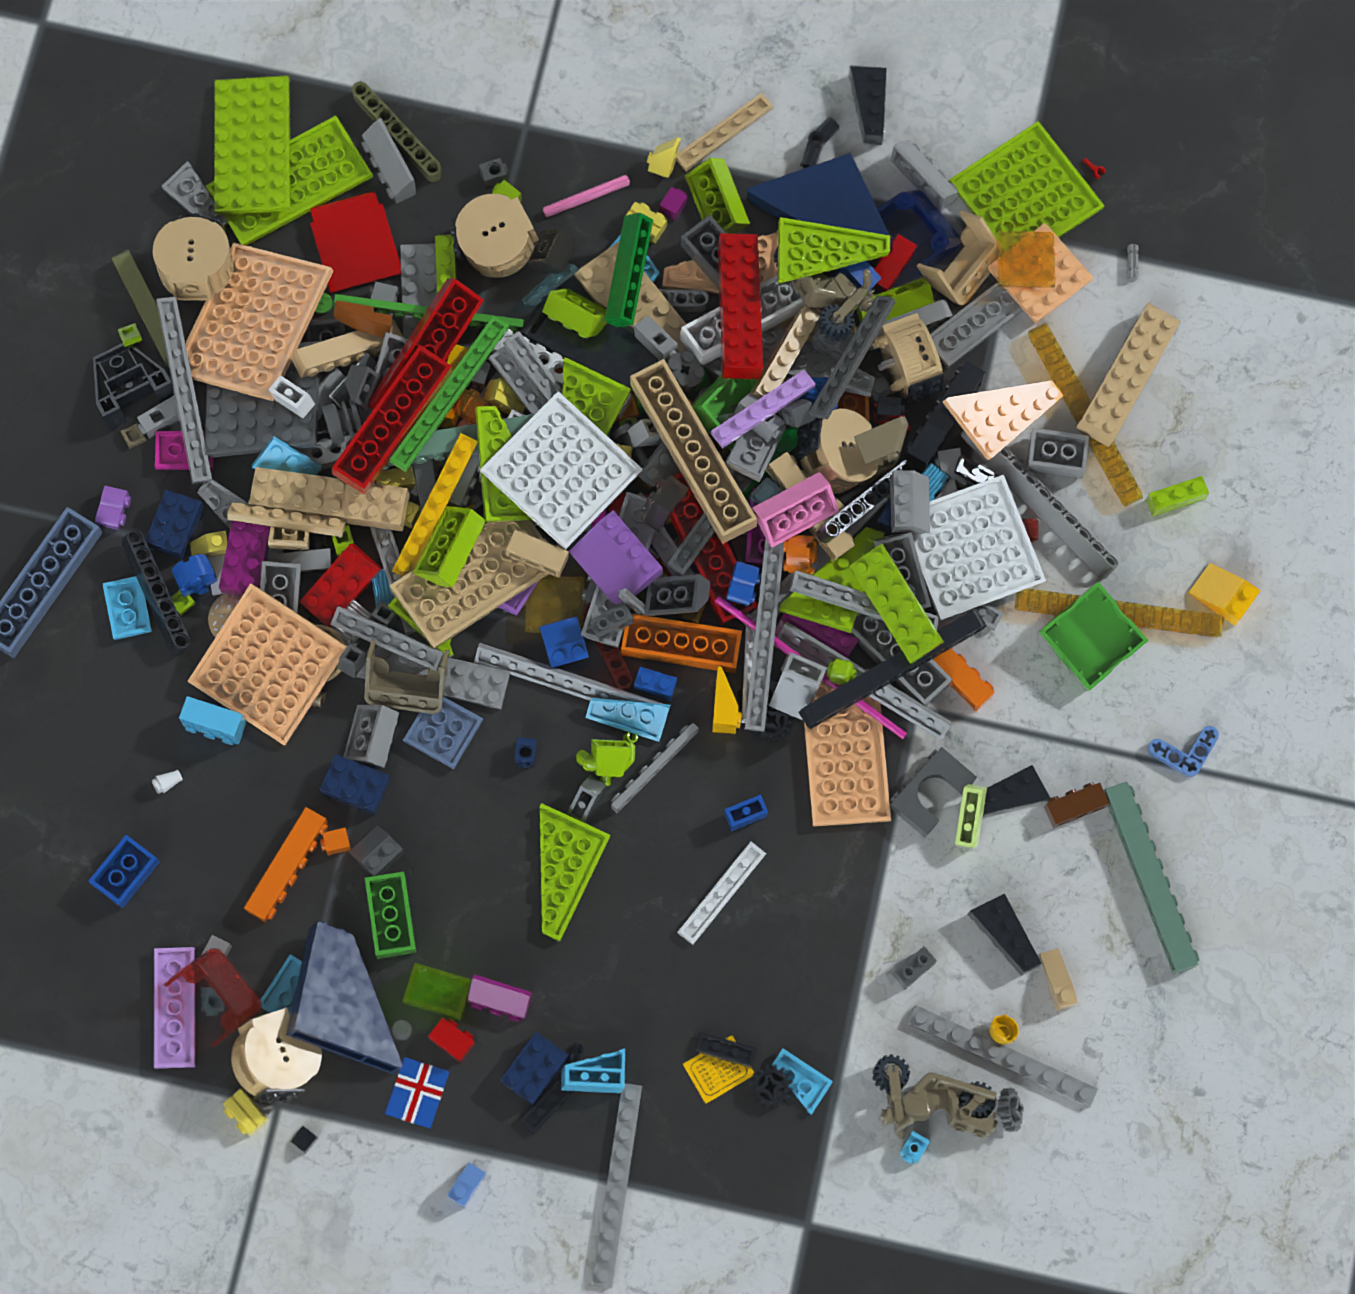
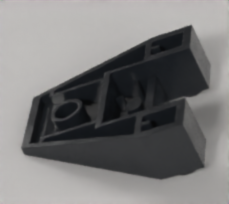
(124, 377)

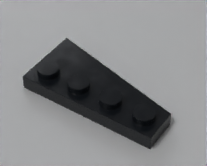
(1015, 791)

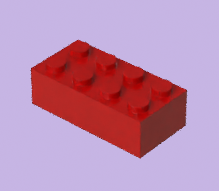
(341, 584)

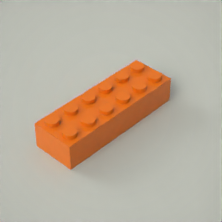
(681, 643)

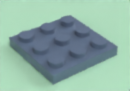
(444, 733)

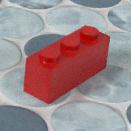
(894, 263)

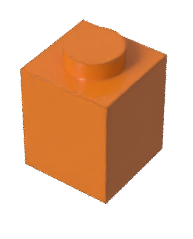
(335, 841)

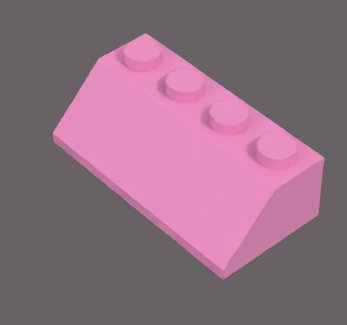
(796, 509)

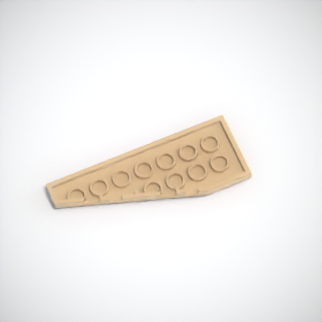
(597, 280)

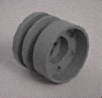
(342, 421)

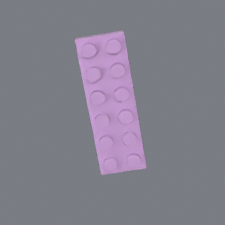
(173, 1010)

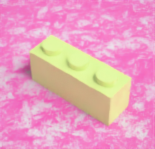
(971, 816)

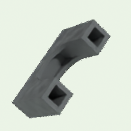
(941, 766)

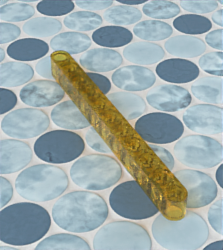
(1077, 403)
(1141, 614)

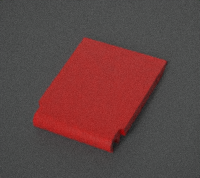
(355, 241)

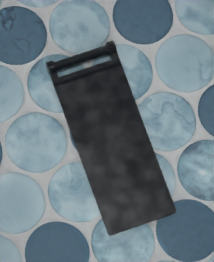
(611, 353)

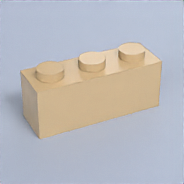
(537, 553)

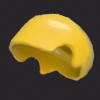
(1003, 1029)

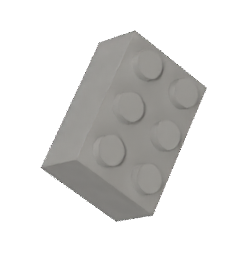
(1057, 453)

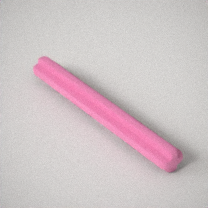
(586, 196)

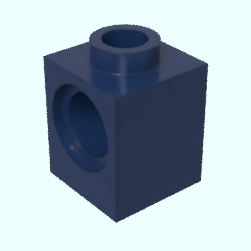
(525, 744)

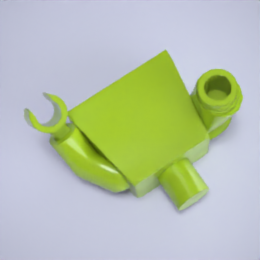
(608, 757)

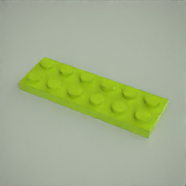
(896, 603)

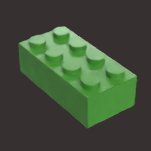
(390, 915)

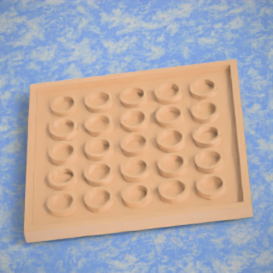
(267, 664)

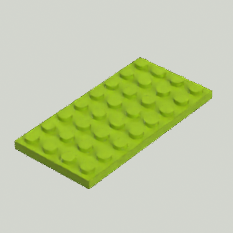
(252, 145)
(321, 168)

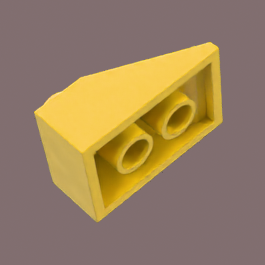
(1224, 593)
(726, 713)

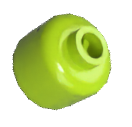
(841, 671)

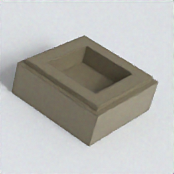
(133, 436)

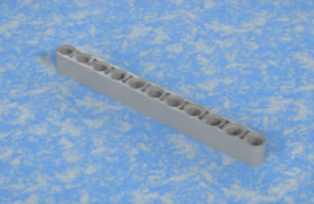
(1051, 510)

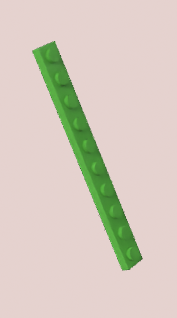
(417, 311)
(449, 394)

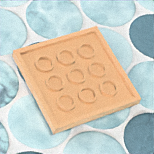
(1069, 279)

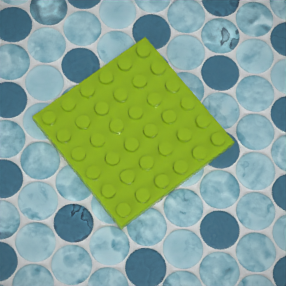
(1027, 186)

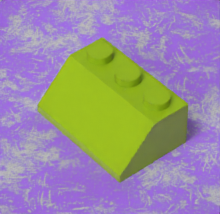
(575, 312)

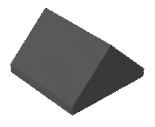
(325, 329)

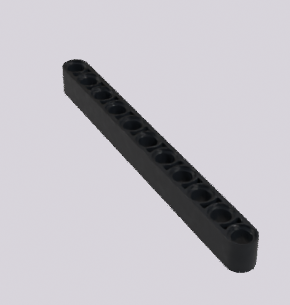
(887, 672)

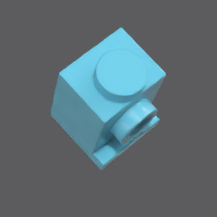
(920, 1142)

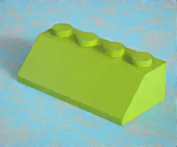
(717, 195)
(449, 546)

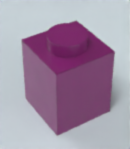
(673, 203)

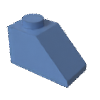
(466, 1185)

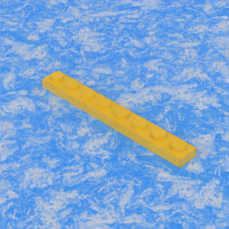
(435, 504)

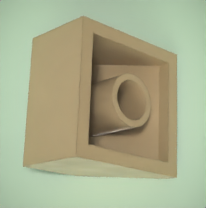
(289, 539)

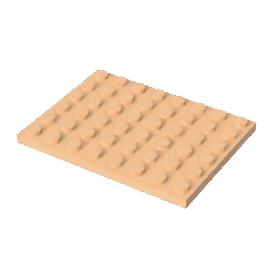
(255, 321)

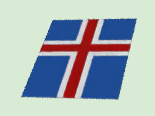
(417, 1092)

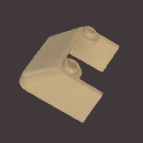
(970, 265)

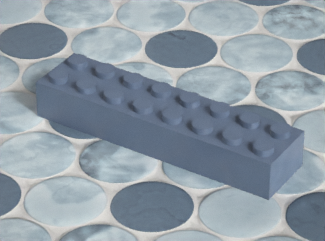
(44, 578)

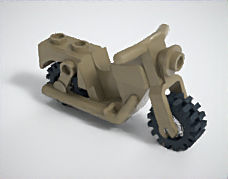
(833, 293)
(931, 1094)

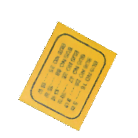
(715, 1075)

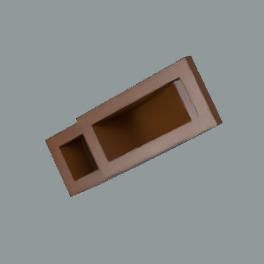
(363, 318)

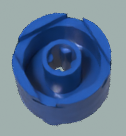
(194, 575)

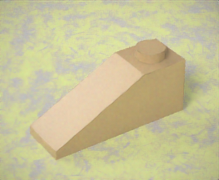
(1058, 980)

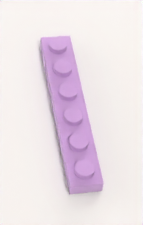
(763, 408)

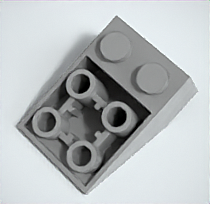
(797, 685)

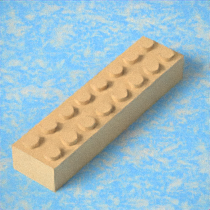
(1128, 374)
(330, 497)

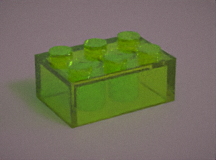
(437, 991)

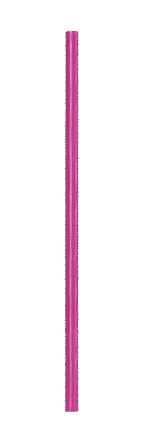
(787, 650)

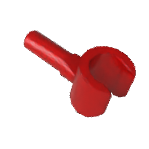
(1095, 169)

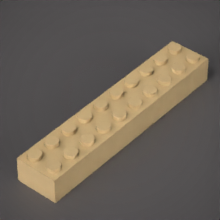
(693, 451)

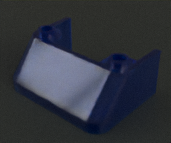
(944, 238)

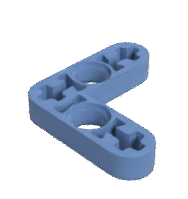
(1191, 758)

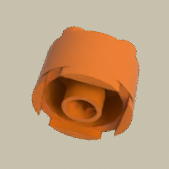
(800, 554)

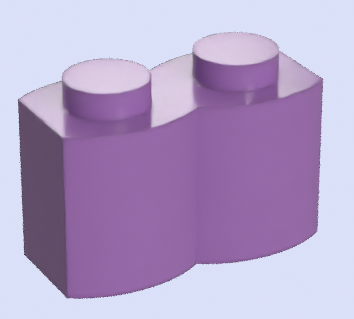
(112, 508)

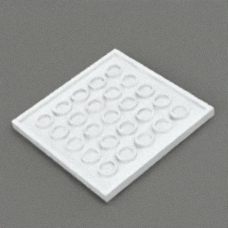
(561, 470)
(975, 549)

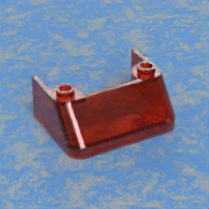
(227, 984)

